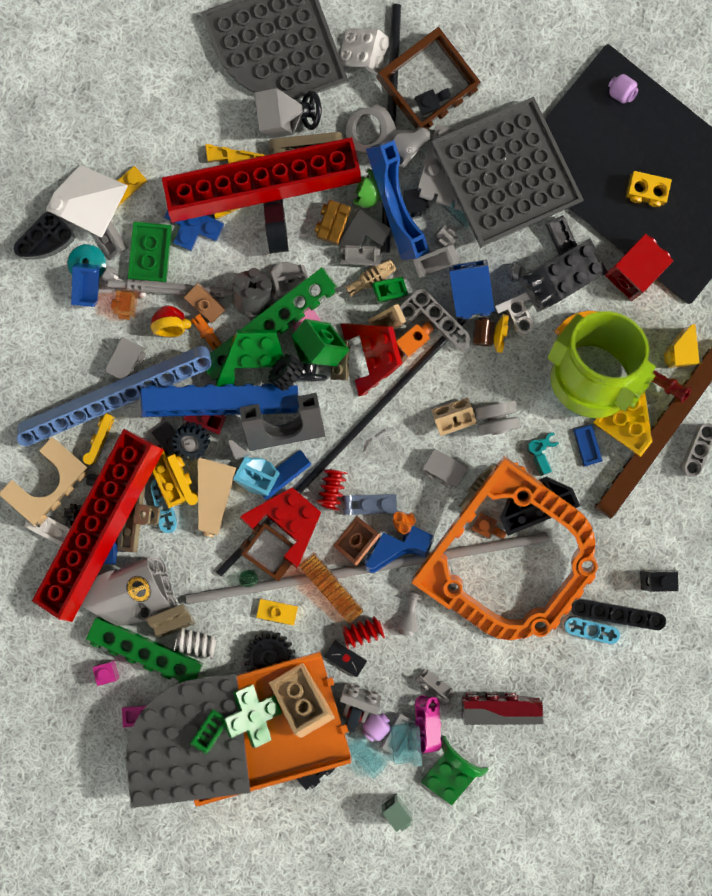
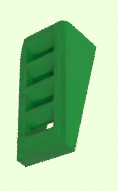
(200, 747)

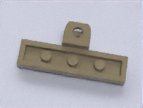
(140, 514)

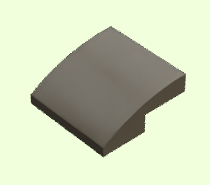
(171, 621)

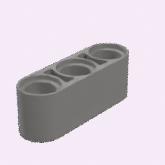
(691, 456)

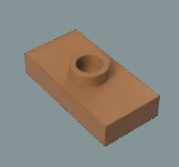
(204, 302)

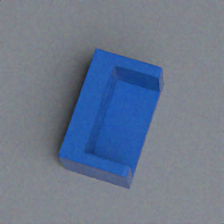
(85, 285)

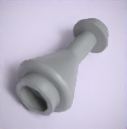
(408, 623)

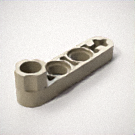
(289, 143)

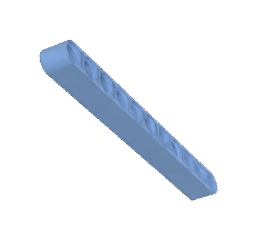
(106, 403)

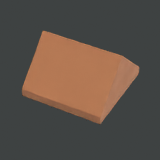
(356, 540)

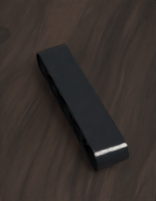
(625, 619)

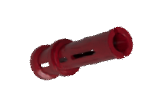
(672, 386)

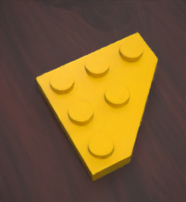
(629, 427)

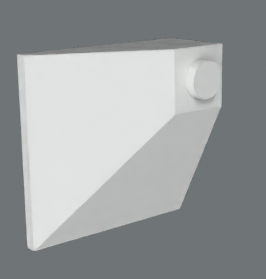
(87, 200)

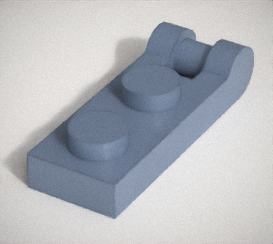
(370, 504)

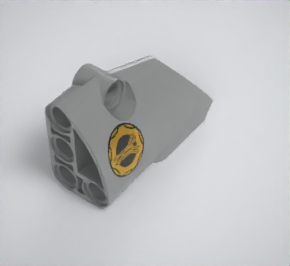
(128, 593)

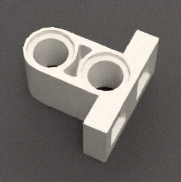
(515, 318)

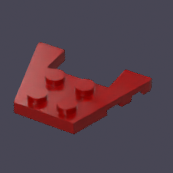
(379, 351)
(293, 515)

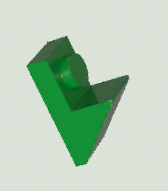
(389, 289)

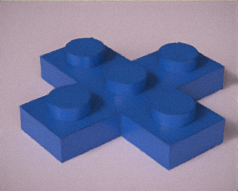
(193, 227)

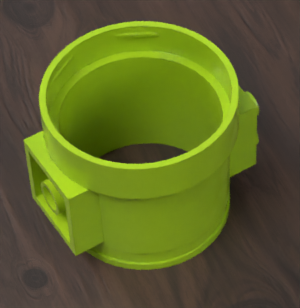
(587, 391)

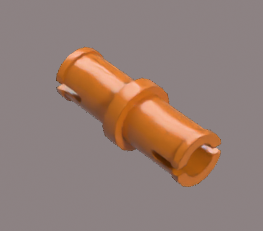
(206, 332)

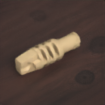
(372, 275)

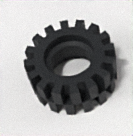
(285, 372)

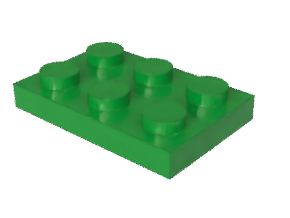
(150, 252)

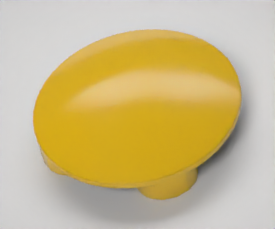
(500, 332)

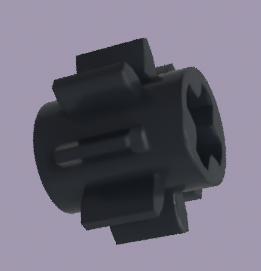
(71, 513)

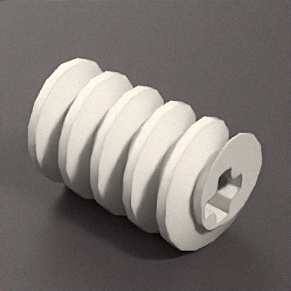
(195, 643)

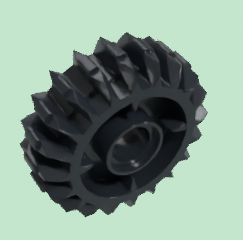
(266, 645)

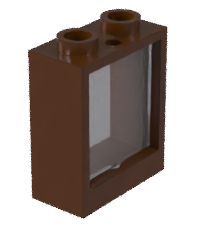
(267, 550)

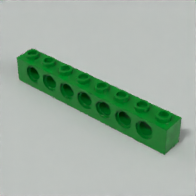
(273, 313)

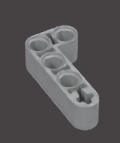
(439, 321)

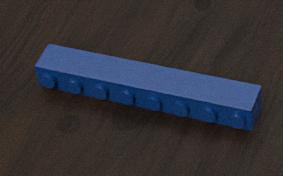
(216, 400)

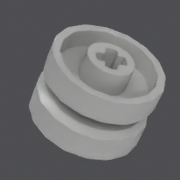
(497, 418)

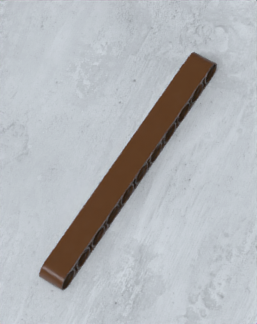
(661, 434)

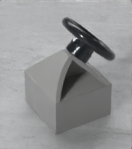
(280, 114)

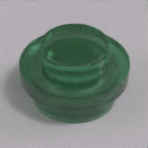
(248, 578)

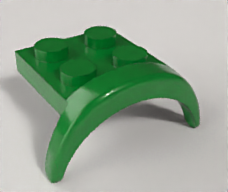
(451, 774)

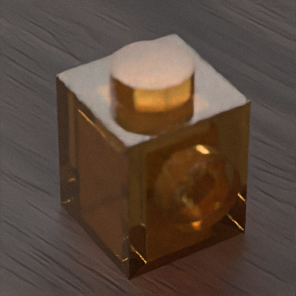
(124, 304)

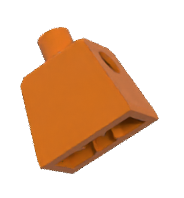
(408, 345)

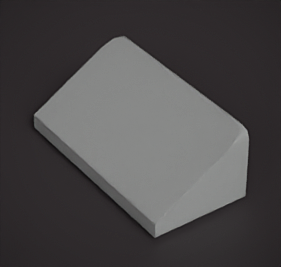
(111, 242)
(238, 451)

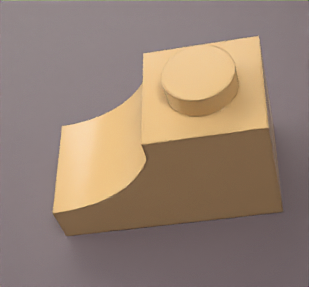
(390, 317)

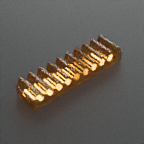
(331, 587)

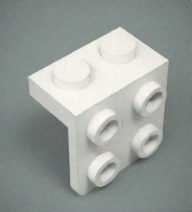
(364, 49)

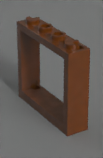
(440, 38)

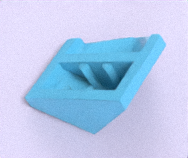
(256, 475)

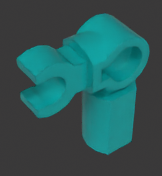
(536, 447)

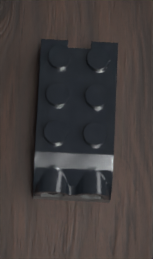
(563, 275)

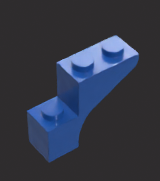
(389, 548)

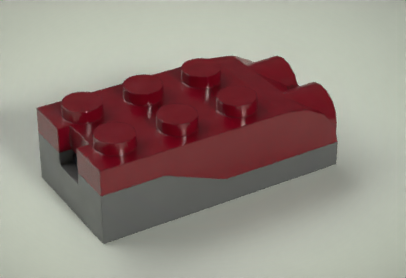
(501, 709)

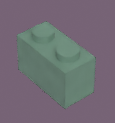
(397, 813)

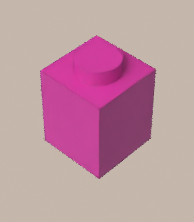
(105, 673)

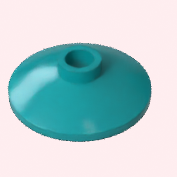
(88, 252)

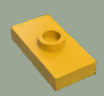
(277, 611)

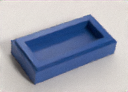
(587, 445)

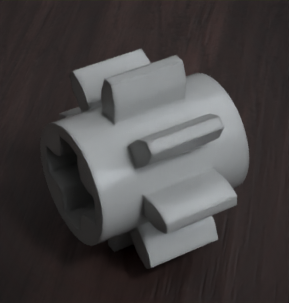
(446, 236)

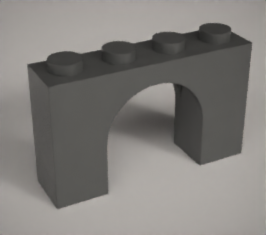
(265, 435)

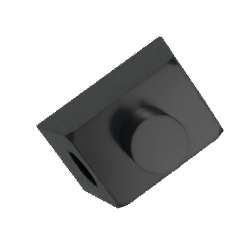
(659, 580)

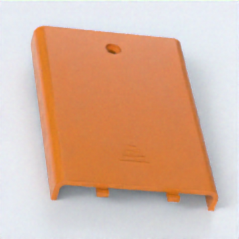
(287, 754)

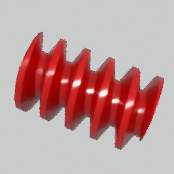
(331, 489)
(362, 632)

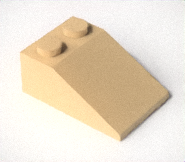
(301, 701)

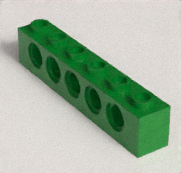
(97, 639)

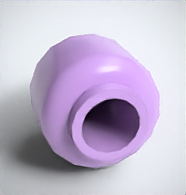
(623, 88)
(376, 727)

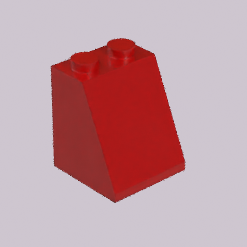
(639, 267)

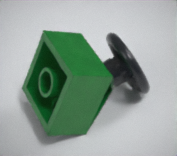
(317, 345)

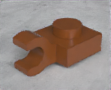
(486, 525)

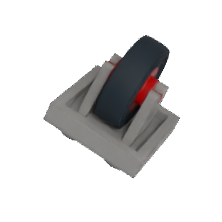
(359, 701)

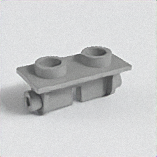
(352, 256)
(427, 682)

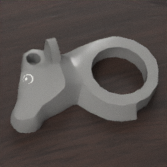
(407, 141)

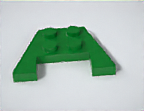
(250, 350)

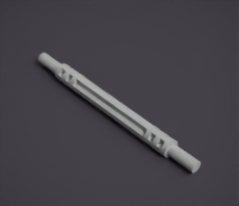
(166, 288)

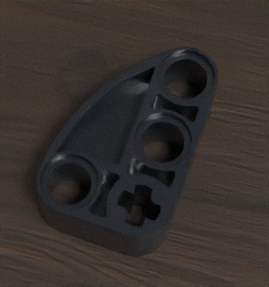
(276, 226)
(50, 241)

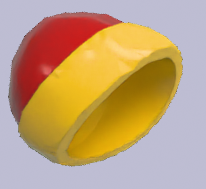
(169, 322)

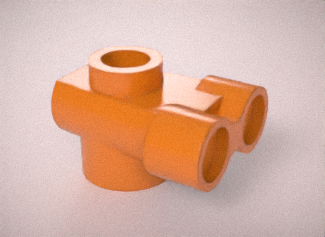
(403, 522)

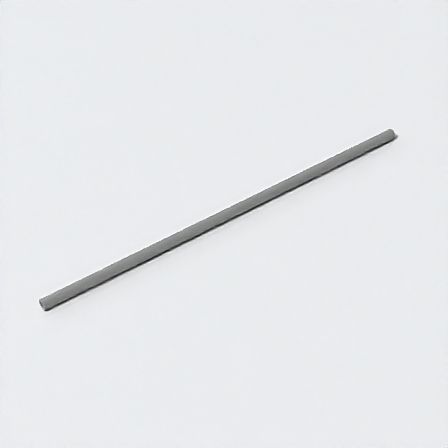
(361, 569)

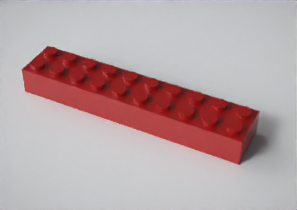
(261, 179)
(97, 525)

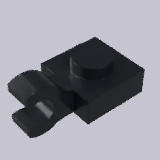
(429, 101)

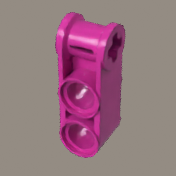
(429, 722)

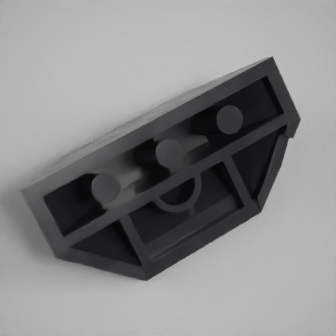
(521, 517)

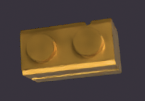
(333, 222)

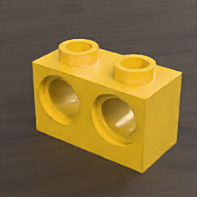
(648, 183)

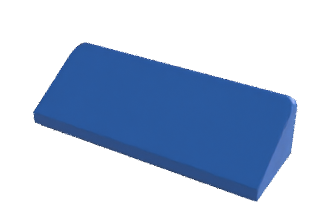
(289, 470)

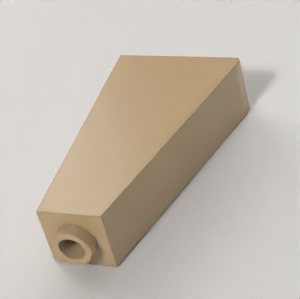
(214, 490)

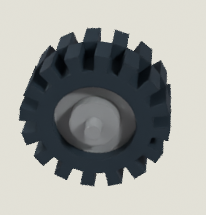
(191, 441)

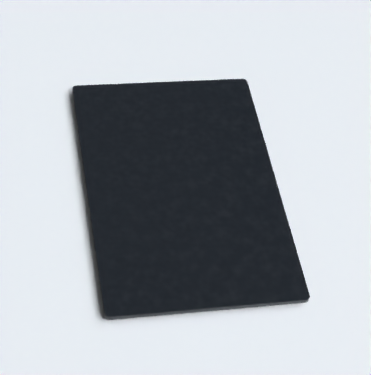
(651, 136)

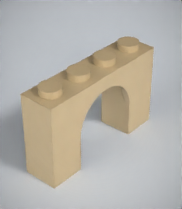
(36, 508)

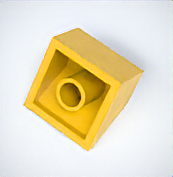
(683, 350)

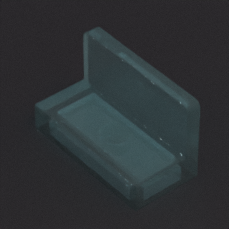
(406, 744)

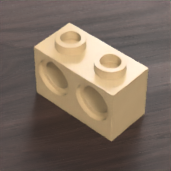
(454, 416)

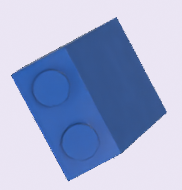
(471, 289)

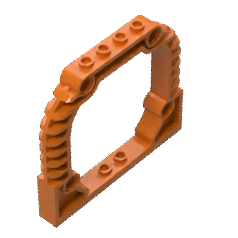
(506, 482)

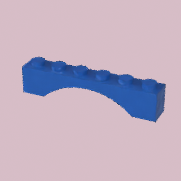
(385, 167)

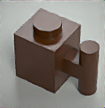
(483, 332)

